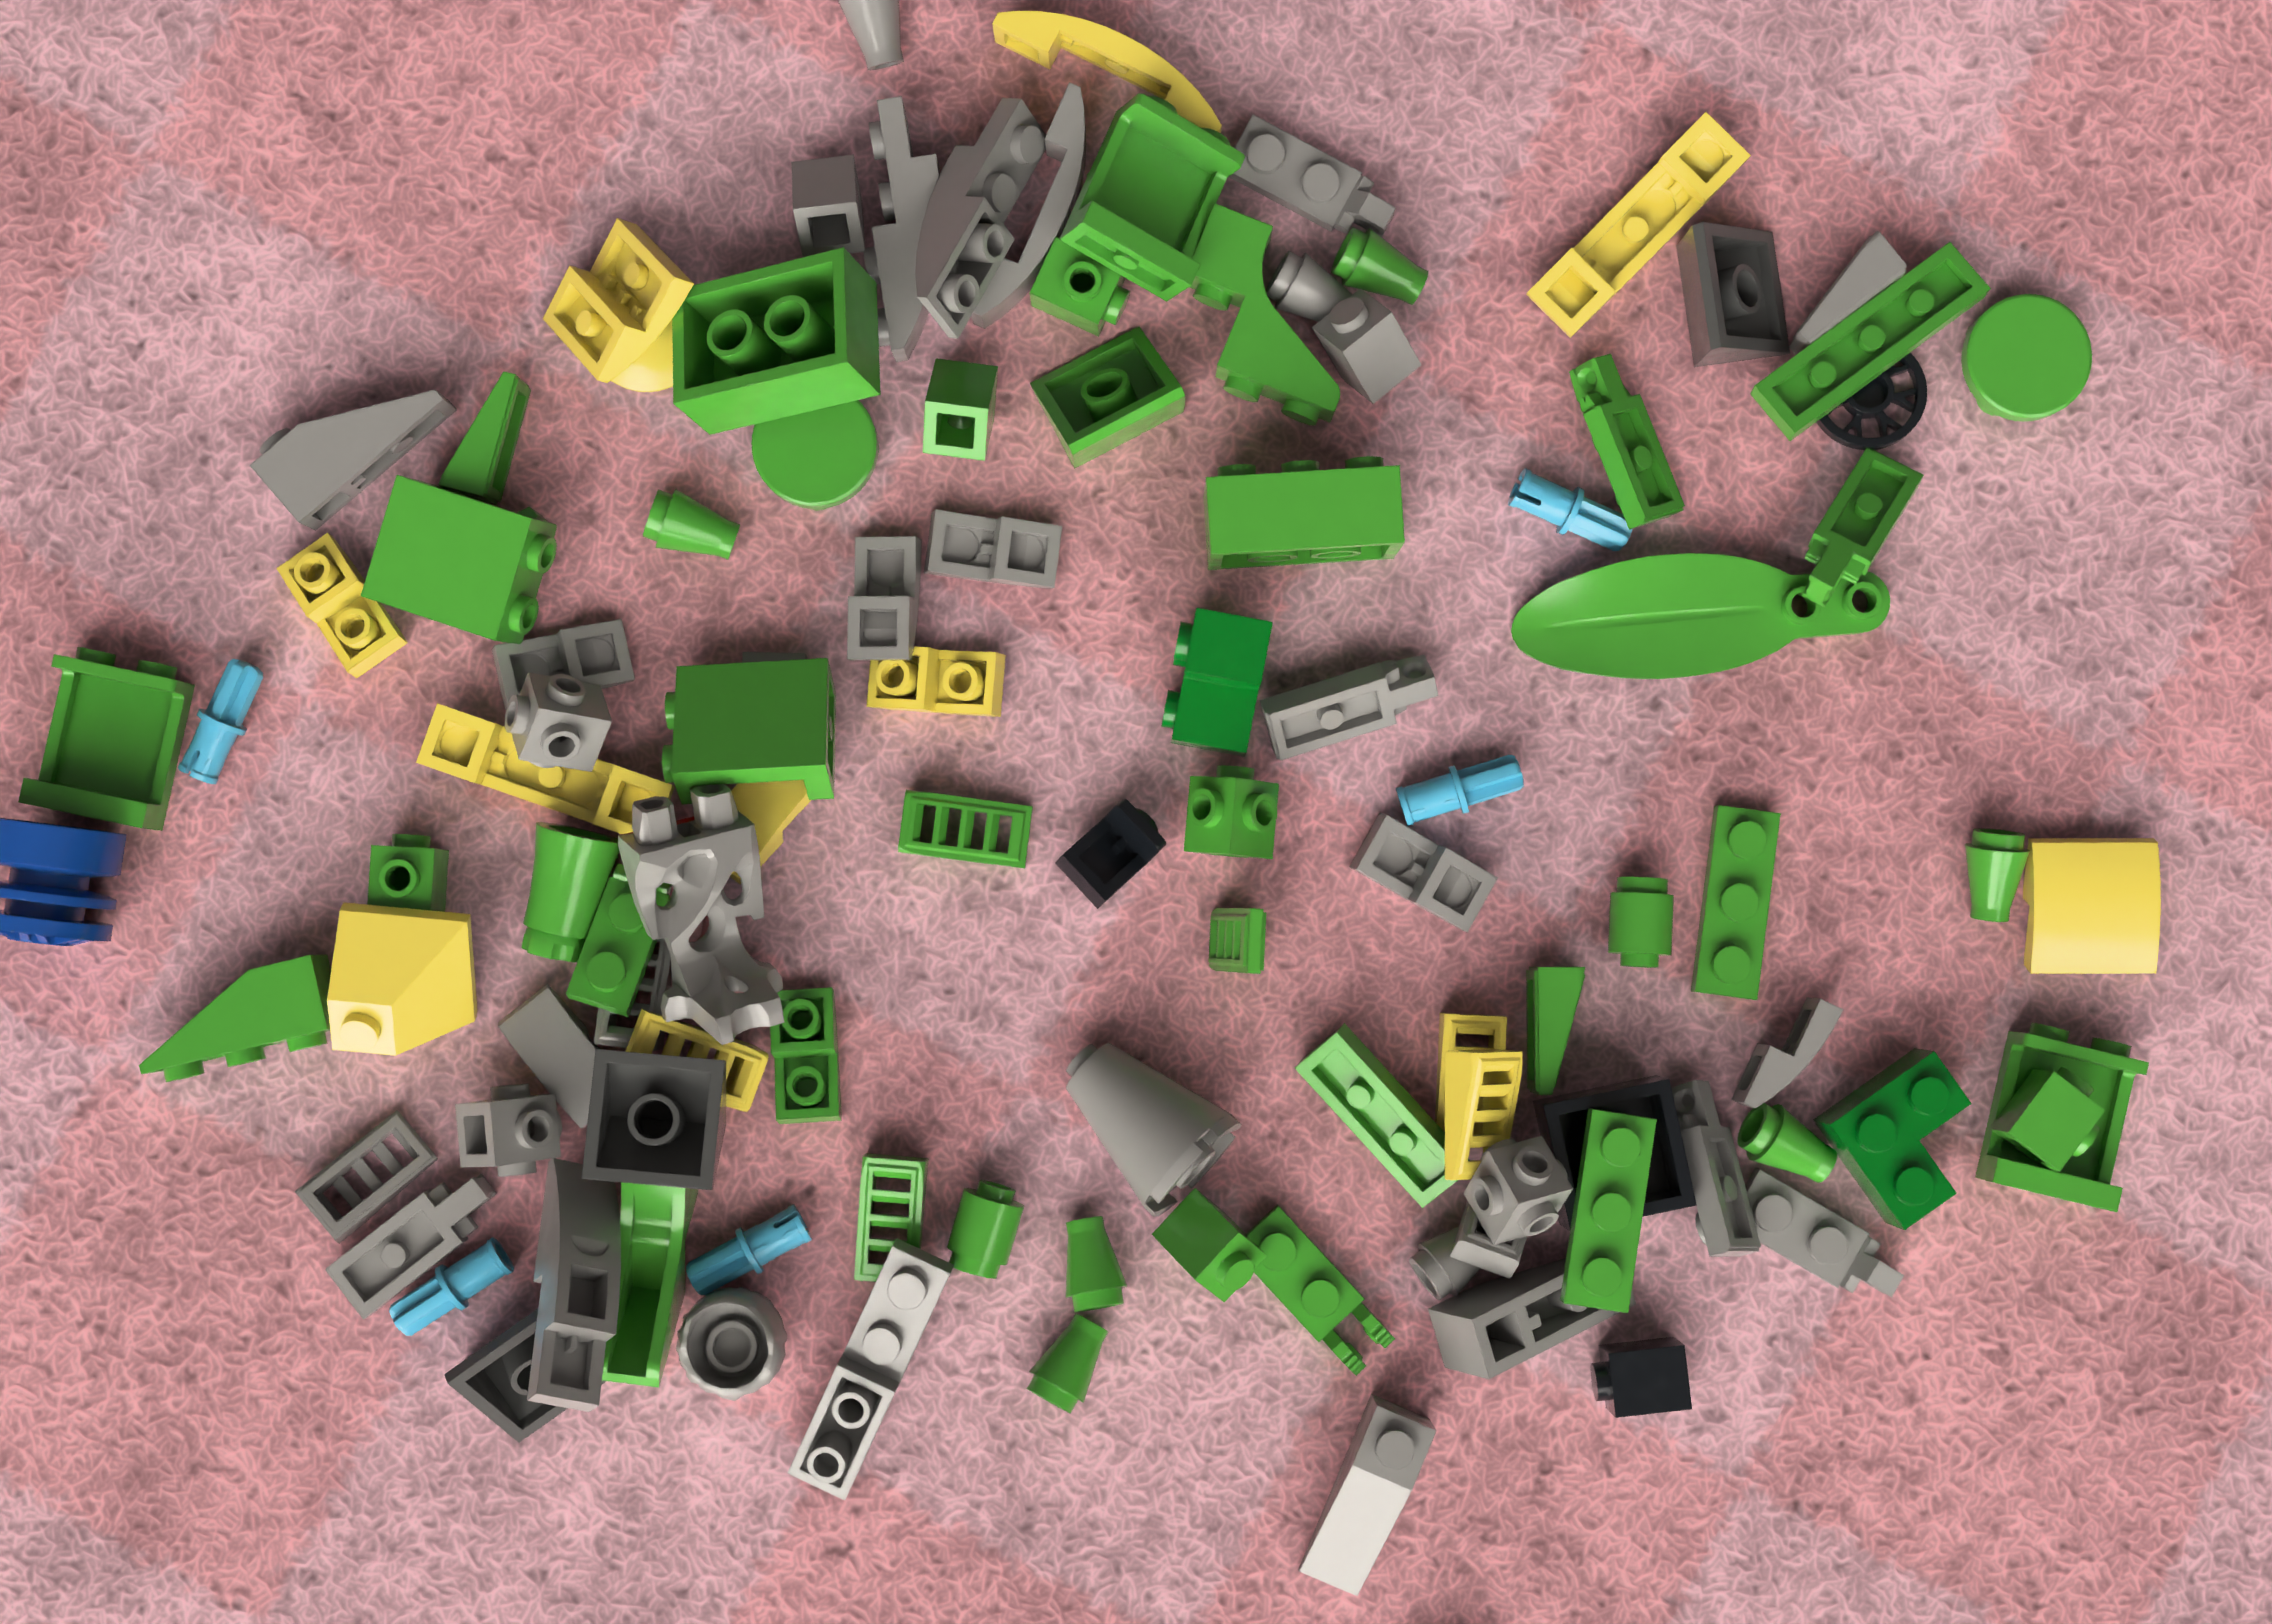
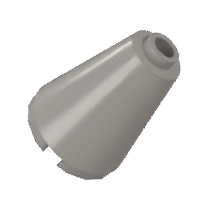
(1148, 1123)

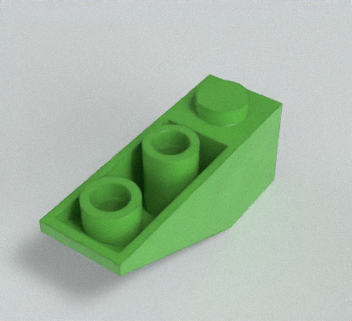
(255, 1011)

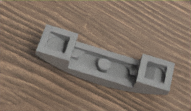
(1067, 144)

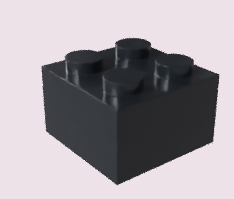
(1563, 1127)

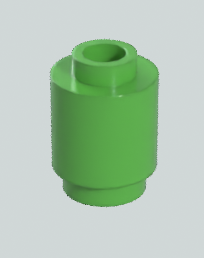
(1641, 921)
(984, 1229)

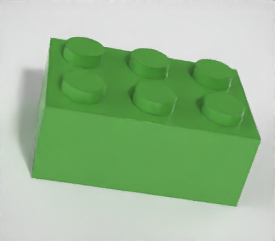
(776, 342)
(1303, 514)

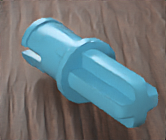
(1569, 510)
(221, 721)
(1460, 789)
(748, 1251)
(451, 1287)

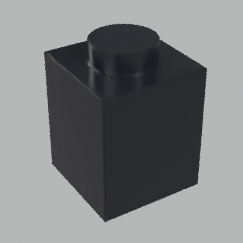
(1642, 1377)

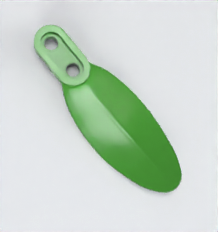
(1683, 616)

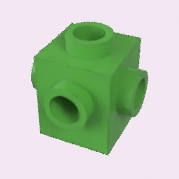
(1231, 814)

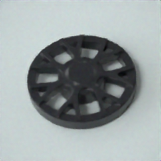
(1872, 402)

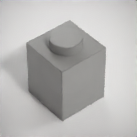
(828, 205)
(1366, 345)

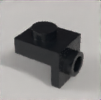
(1112, 852)

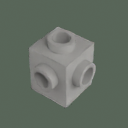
(558, 721)
(509, 1130)
(1518, 1189)

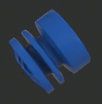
(51, 881)

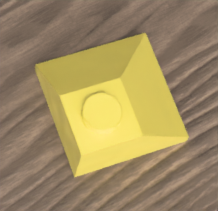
(399, 978)

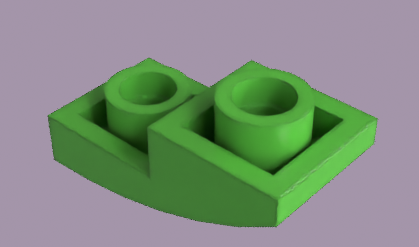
(806, 1058)

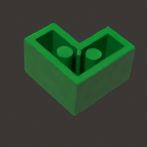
(1220, 681)
(1881, 1132)

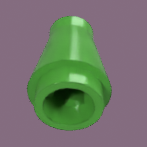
(1377, 267)
(688, 526)
(1994, 871)
(1783, 1142)
(1092, 1267)
(1068, 1364)

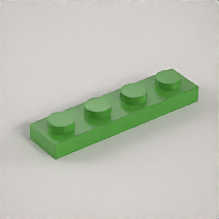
(1869, 341)

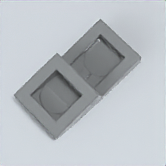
(993, 549)
(884, 598)
(587, 652)
(1423, 872)
(555, 1049)
(1774, 1069)

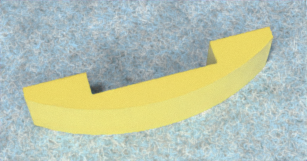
(1043, 34)
(1639, 225)
(488, 757)

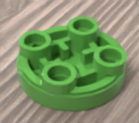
(2026, 358)
(817, 455)

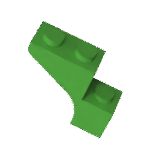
(1262, 349)
(651, 1281)

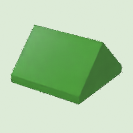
(1109, 396)

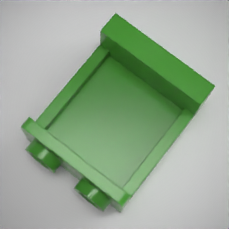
(1151, 195)
(460, 561)
(752, 725)
(112, 741)
(2107, 1071)

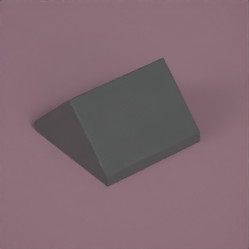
(1731, 294)
(655, 1119)
(498, 1381)

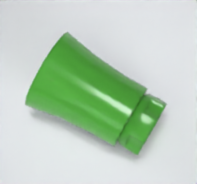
(565, 889)

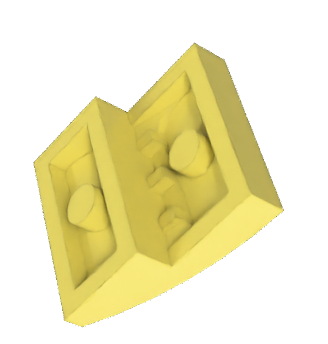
(620, 304)
(2092, 905)

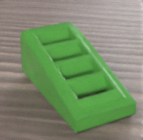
(487, 450)
(912, 824)
(1237, 940)
(1550, 1011)
(891, 1167)

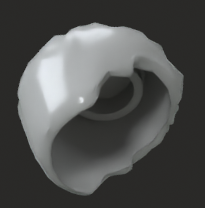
(732, 1342)

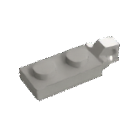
(1308, 180)
(1345, 705)
(1719, 1189)
(1816, 1237)
(408, 1244)

